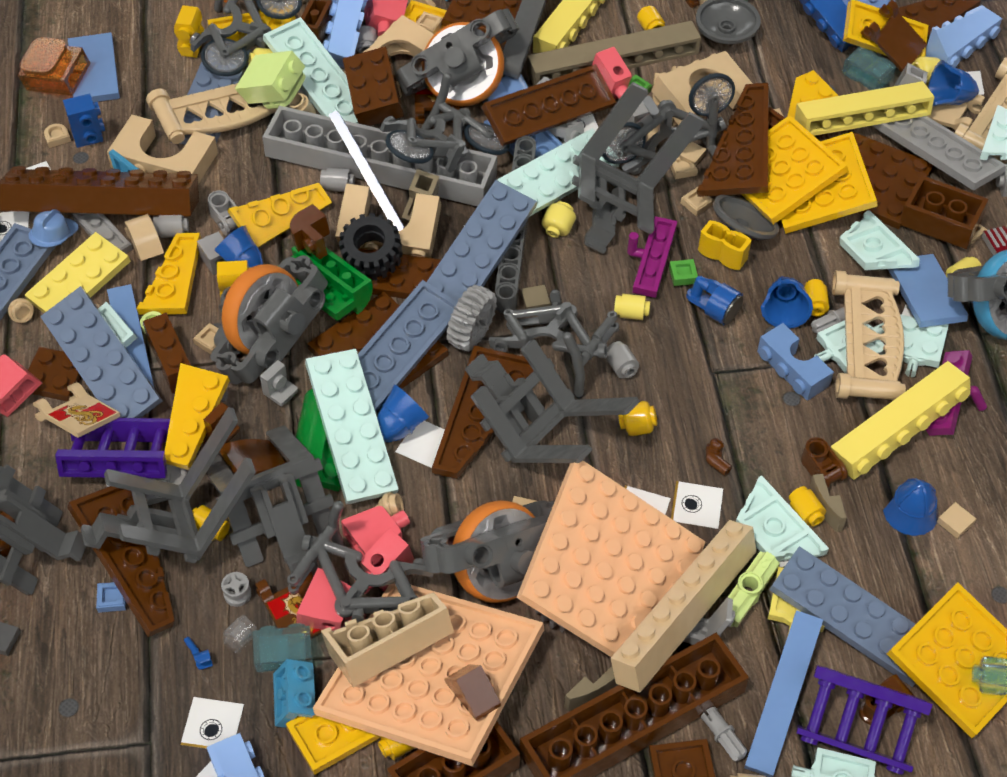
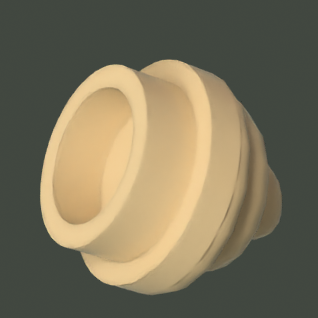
(20, 310)
(391, 502)

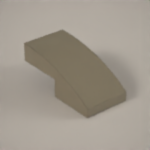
(835, 512)
(586, 690)

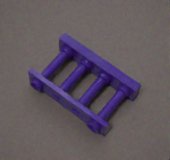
(131, 461)
(884, 699)

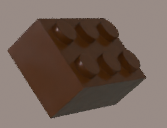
(373, 86)
(944, 211)

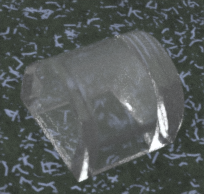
(239, 634)

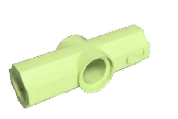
(755, 577)

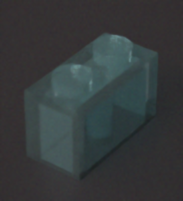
(276, 645)

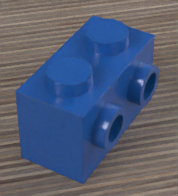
(83, 120)

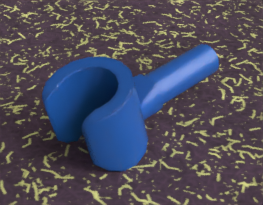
(202, 658)

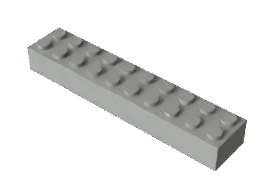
(316, 143)

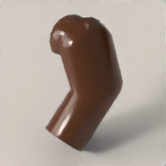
(714, 457)

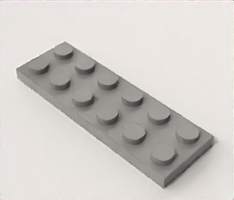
(944, 150)

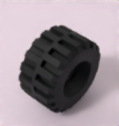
(371, 229)

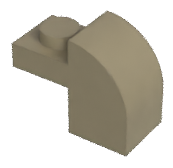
(422, 184)

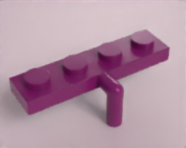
(653, 256)
(946, 424)

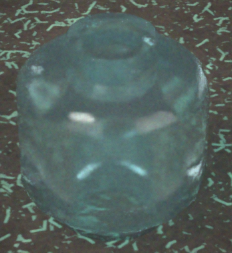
(991, 675)

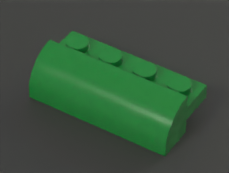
(346, 286)
(313, 438)

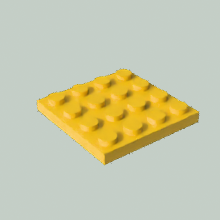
(797, 170)
(842, 197)
(942, 652)

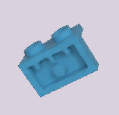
(293, 691)

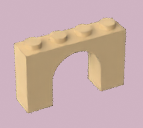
(403, 38)
(676, 83)
(138, 135)
(416, 237)

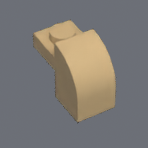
(143, 237)

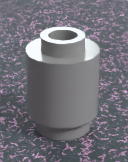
(366, 38)
(336, 179)
(169, 225)
(622, 360)

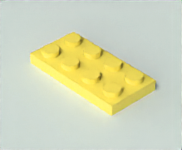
(88, 266)

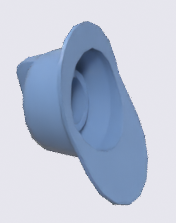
(51, 229)

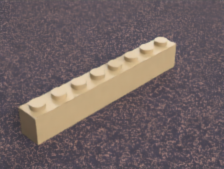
(683, 606)

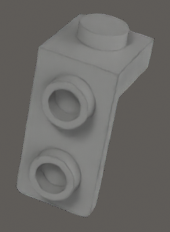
(717, 623)

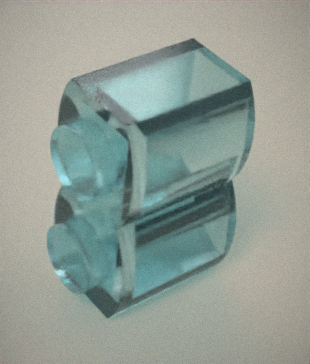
(868, 68)

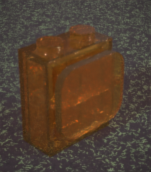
(53, 67)

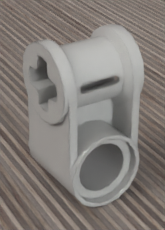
(218, 204)

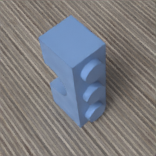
(806, 376)

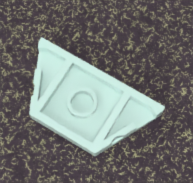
(997, 136)
(876, 246)
(777, 525)

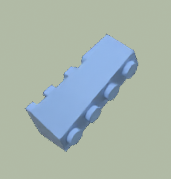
(341, 30)
(963, 35)
(233, 758)

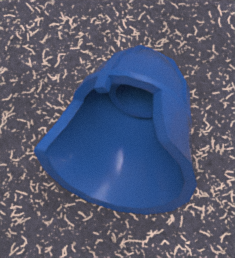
(951, 85)
(240, 247)
(787, 303)
(399, 415)
(913, 508)

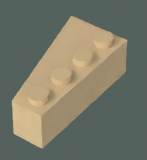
(387, 638)

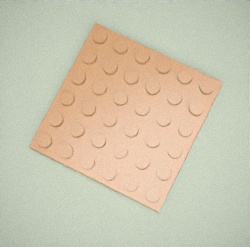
(604, 559)
(413, 700)

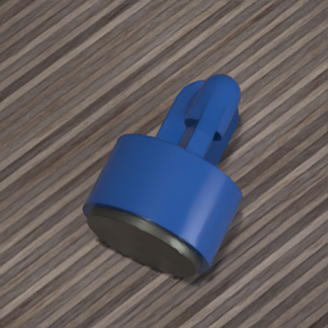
(723, 302)

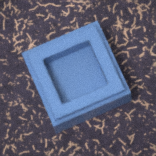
(109, 598)

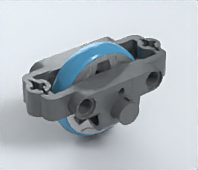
(987, 292)

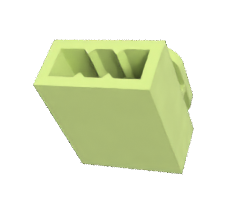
(272, 79)

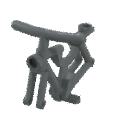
(557, 318)
(352, 602)

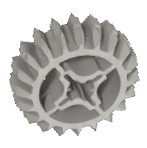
(471, 317)

